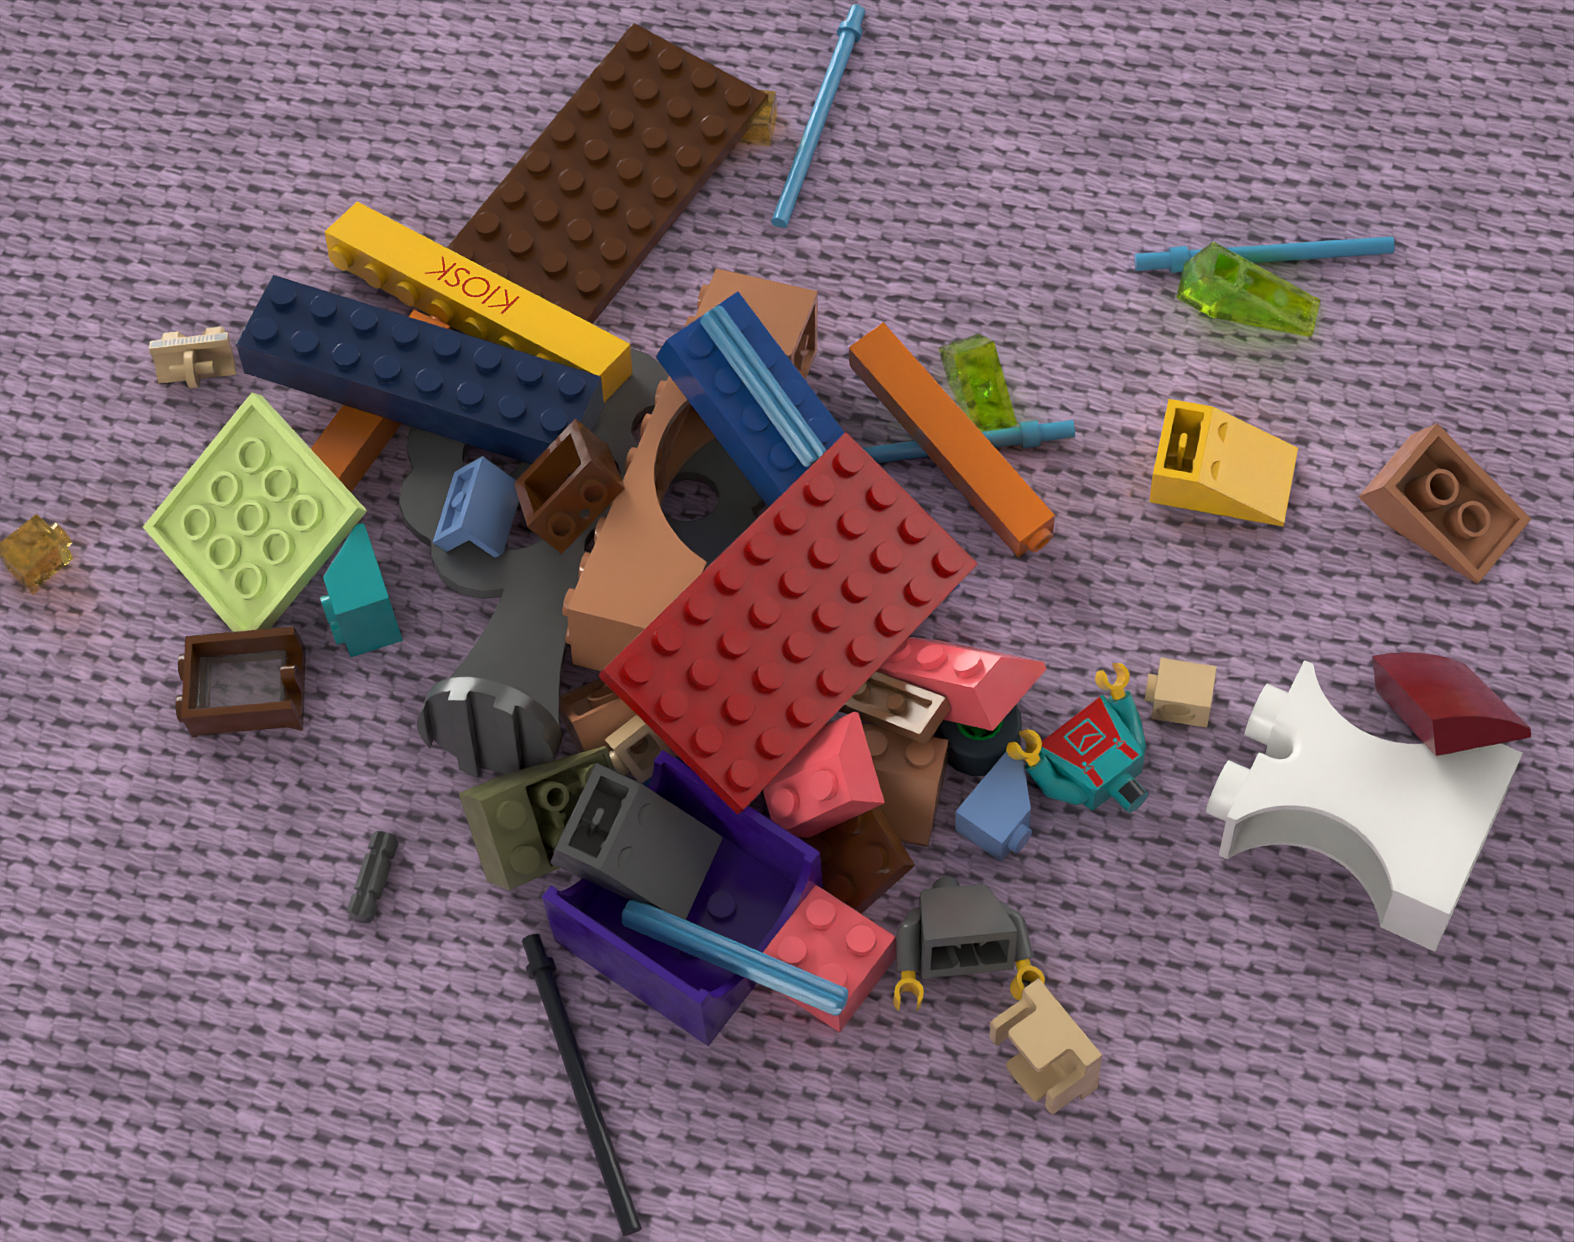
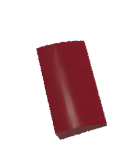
(1445, 702)

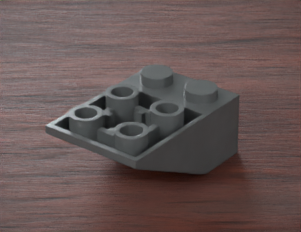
(636, 843)

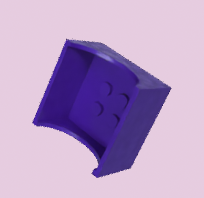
(745, 896)

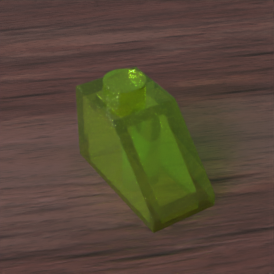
(978, 382)

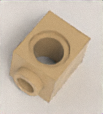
(1181, 692)

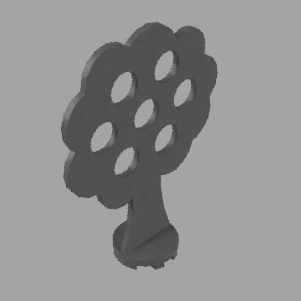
(506, 693)

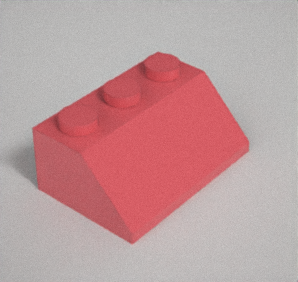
(975, 681)

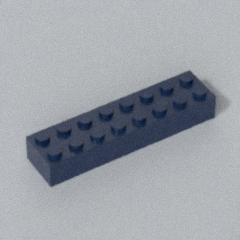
(414, 371)

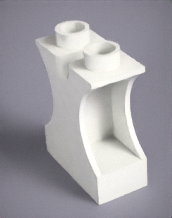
(1372, 804)

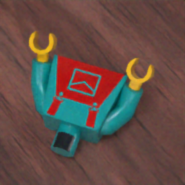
(1093, 752)

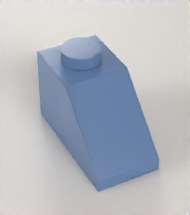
(998, 810)

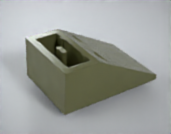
(524, 814)

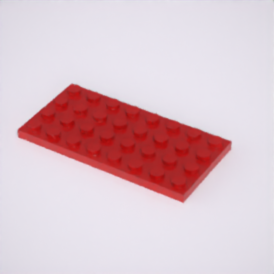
(788, 622)

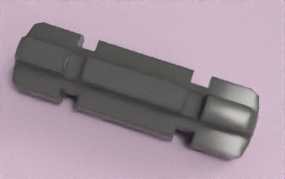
(372, 876)

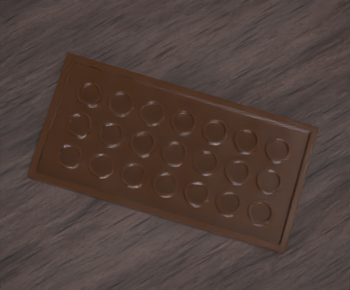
(610, 173)

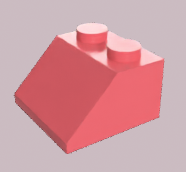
(825, 781)

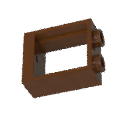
(554, 500)

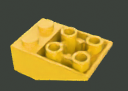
(1221, 465)

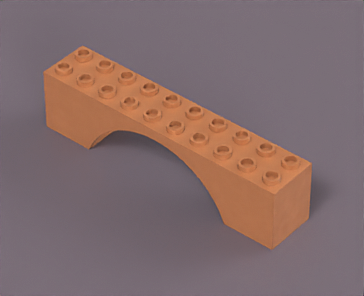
(636, 554)

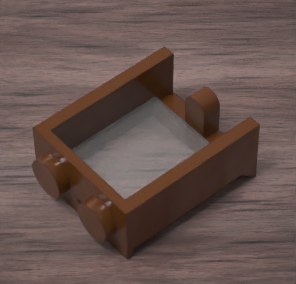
(242, 681)

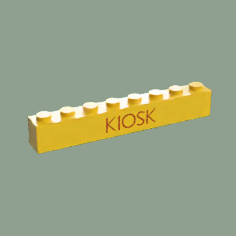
(471, 296)

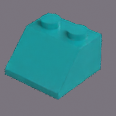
(358, 598)

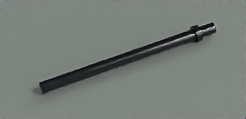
(541, 970)

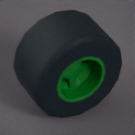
(975, 753)

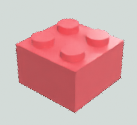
(837, 946)

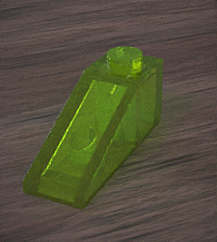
(1245, 293)

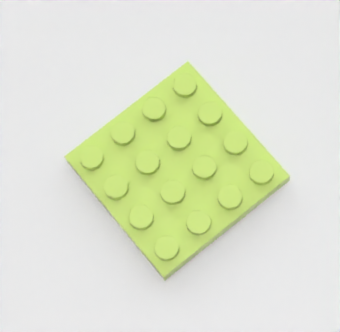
(254, 518)

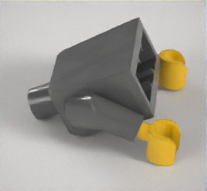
(961, 934)

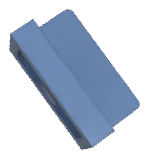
(478, 508)

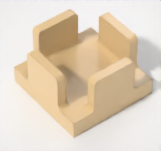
(1053, 1049)

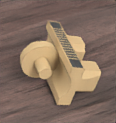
(193, 356)

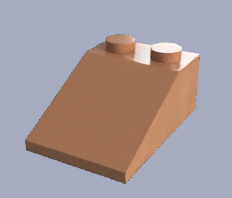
(1445, 503)

